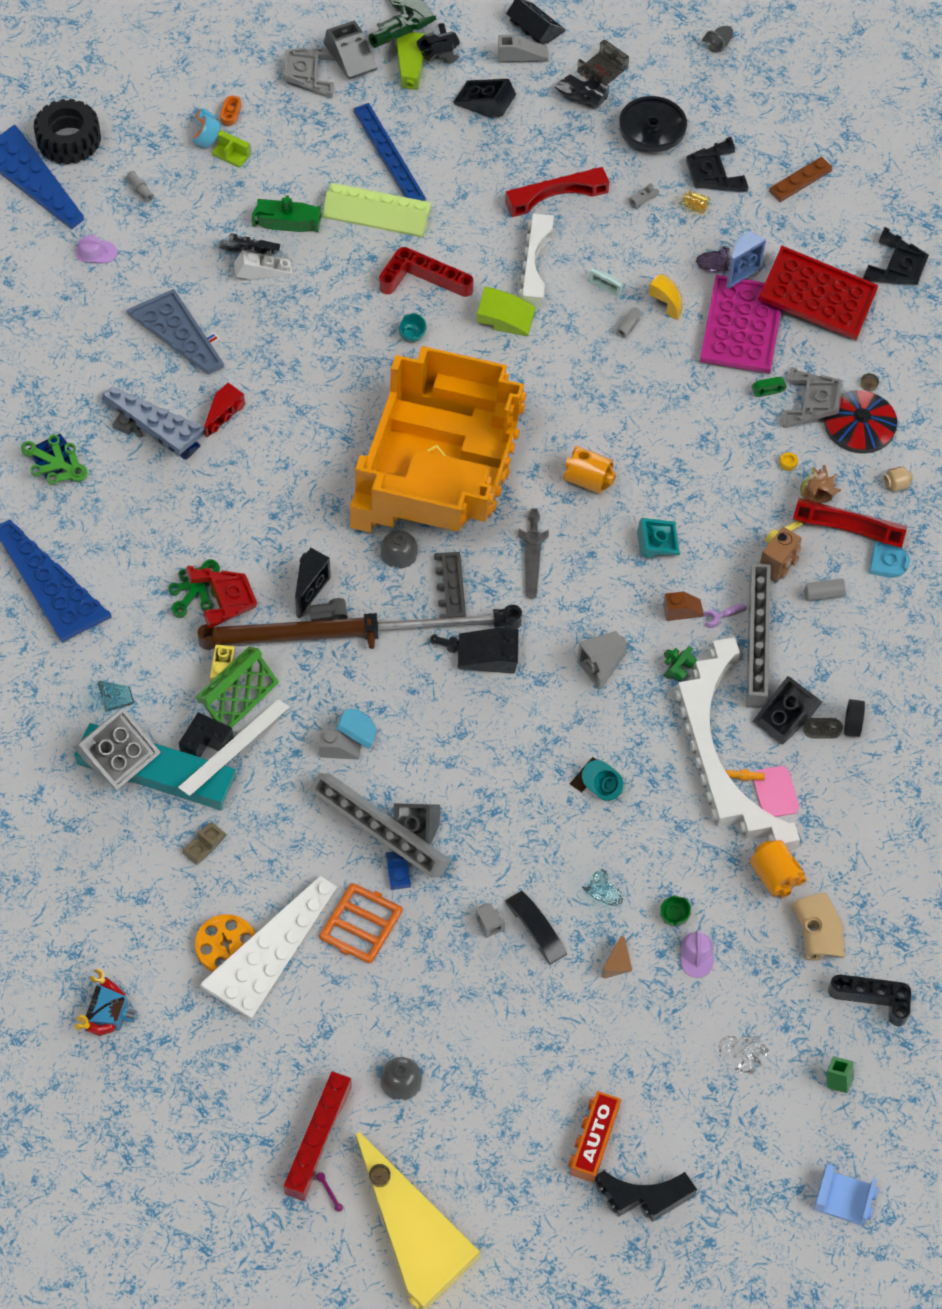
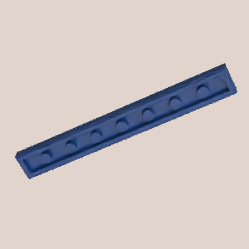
(388, 152)

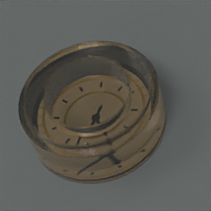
(869, 382)
(379, 1175)

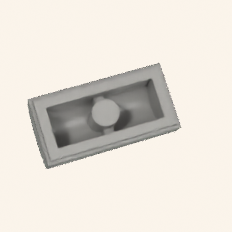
(824, 589)

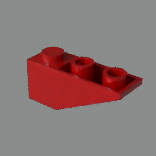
(224, 405)

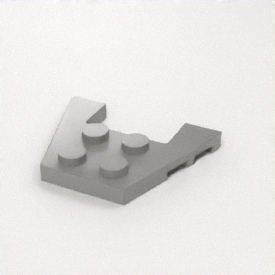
(301, 69)
(820, 399)

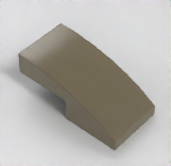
(204, 844)

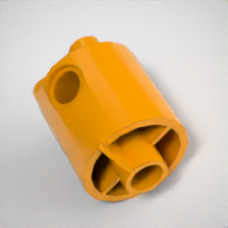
(589, 470)
(777, 868)

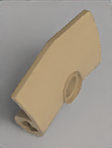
(819, 913)

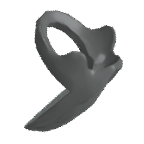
(718, 39)

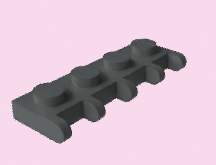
(452, 584)

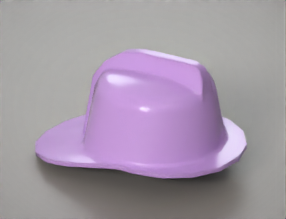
(95, 250)
(697, 954)

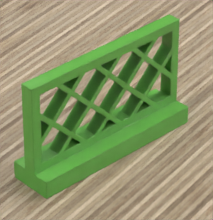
(231, 675)

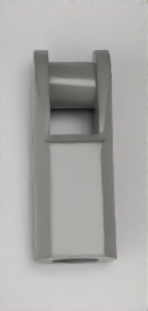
(643, 196)
(628, 323)

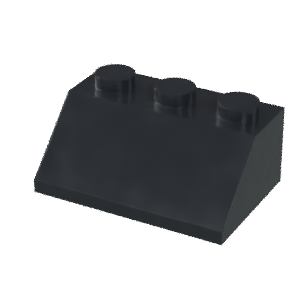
(534, 21)

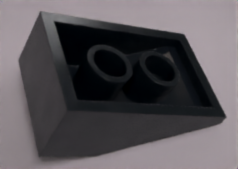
(486, 97)
(312, 577)
(489, 650)
(787, 710)

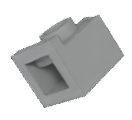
(489, 920)

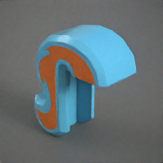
(209, 128)

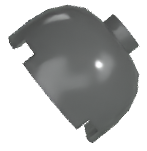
(399, 549)
(401, 1078)

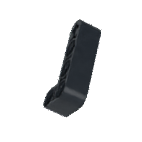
(869, 996)

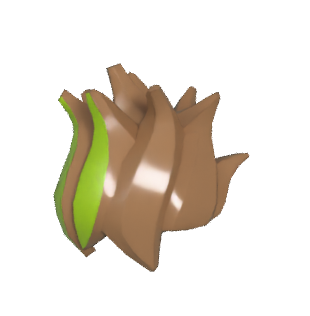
(819, 486)

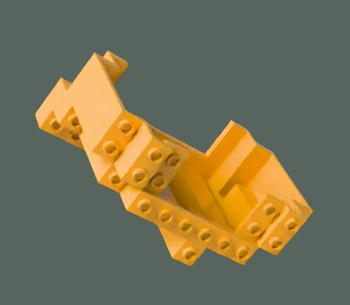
(449, 403)

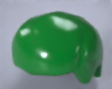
(675, 910)

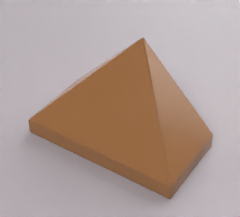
(618, 961)

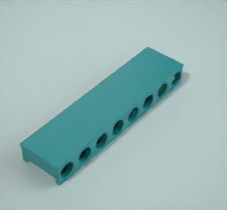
(173, 768)

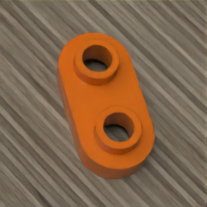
(229, 113)

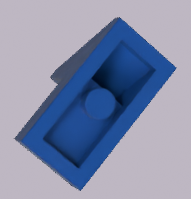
(397, 871)

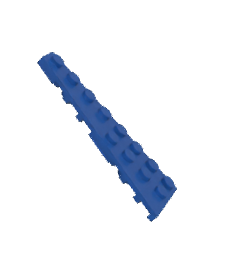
(29, 173)
(60, 597)

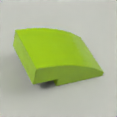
(505, 312)

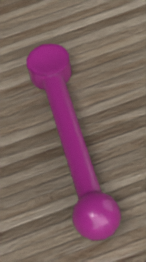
(321, 1178)

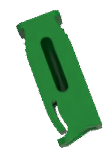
(286, 215)

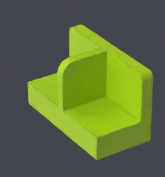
(231, 149)

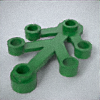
(194, 589)

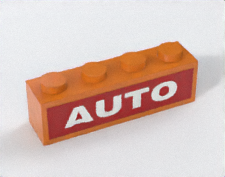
(595, 1136)

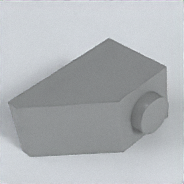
(338, 745)

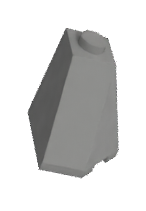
(601, 656)

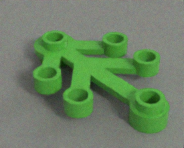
(55, 462)

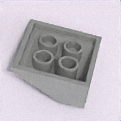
(117, 749)

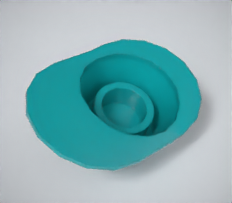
(602, 780)

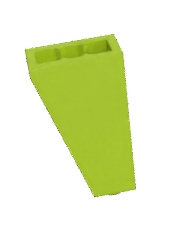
(409, 60)

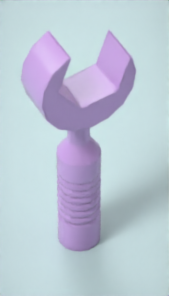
(727, 612)

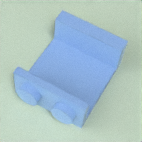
(845, 1197)

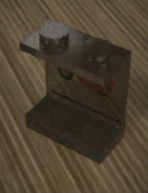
(605, 64)

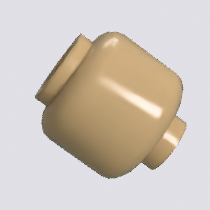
(897, 479)

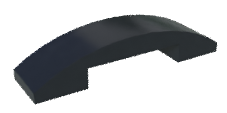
(538, 926)

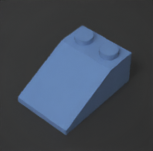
(745, 258)

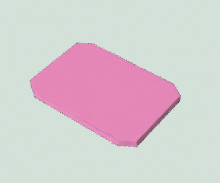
(776, 792)

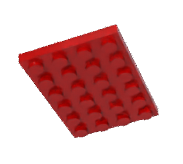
(818, 292)

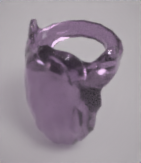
(714, 261)

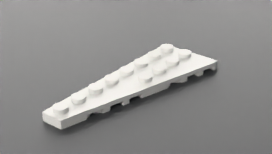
(254, 968)

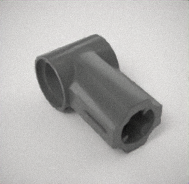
(333, 610)

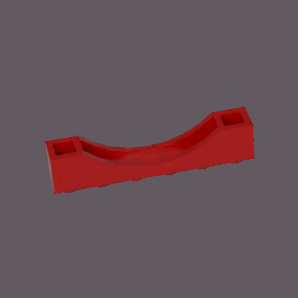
(589, 183)
(869, 526)
(309, 1153)

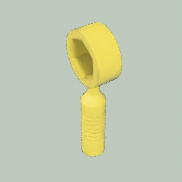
(791, 527)

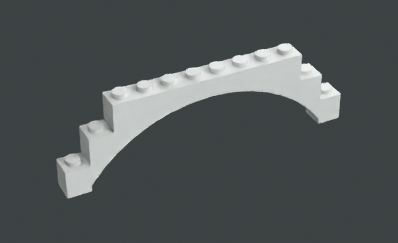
(727, 801)

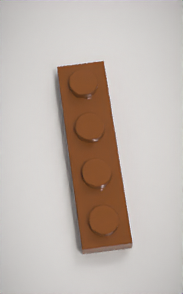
(800, 179)

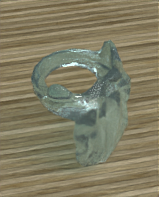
(602, 890)

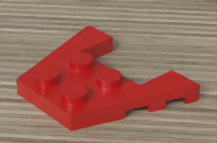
(230, 590)

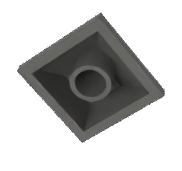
(419, 819)

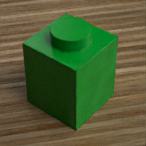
(840, 1074)

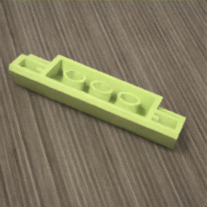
(376, 210)

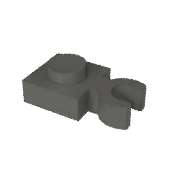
(126, 425)

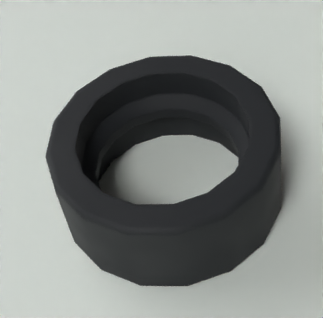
(854, 717)

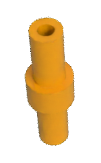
(745, 775)

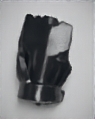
(587, 92)

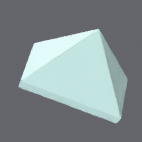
(606, 281)

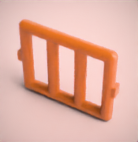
(345, 904)

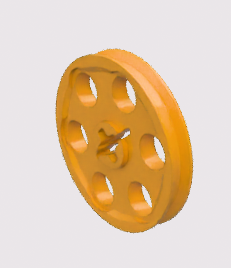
(216, 940)

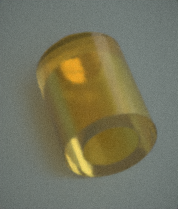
(696, 201)

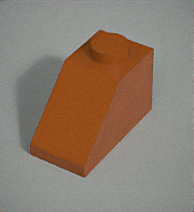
(682, 606)

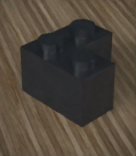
(203, 733)

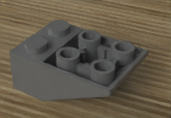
(350, 49)

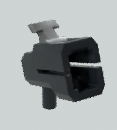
(441, 45)

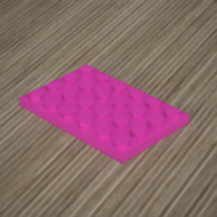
(740, 327)

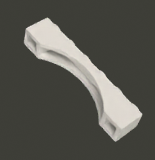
(541, 233)

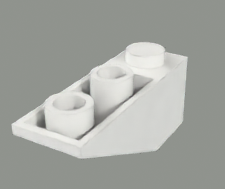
(260, 266)

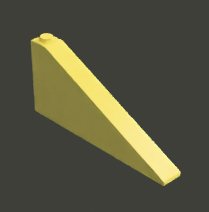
(424, 1242)

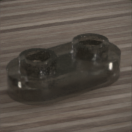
(823, 729)

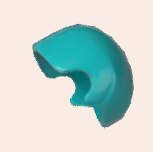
(412, 327)

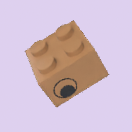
(782, 553)

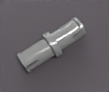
(139, 186)

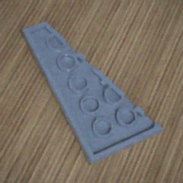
(173, 323)
(156, 421)

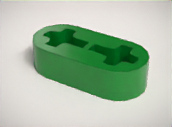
(769, 386)

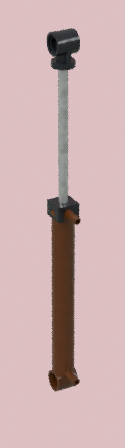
(340, 628)

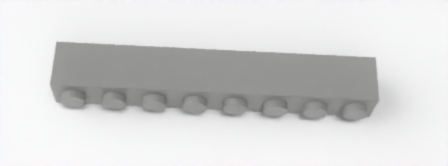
(758, 635)
(380, 825)

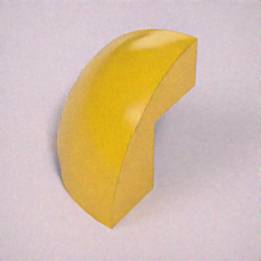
(667, 291)

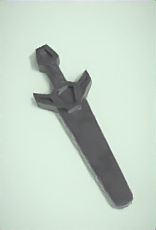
(532, 552)

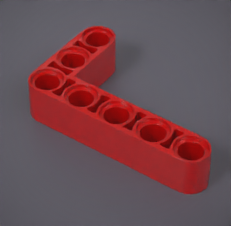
(412, 262)

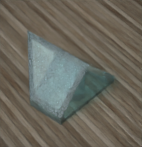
(114, 695)

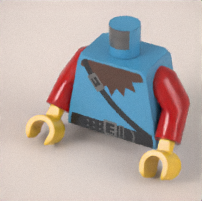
(106, 1008)

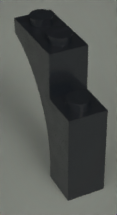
(654, 1199)

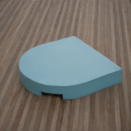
(888, 560)
(357, 727)

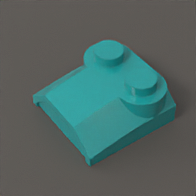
(657, 537)

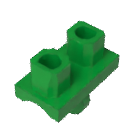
(684, 657)

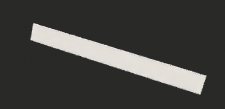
(233, 747)

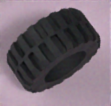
(67, 115)

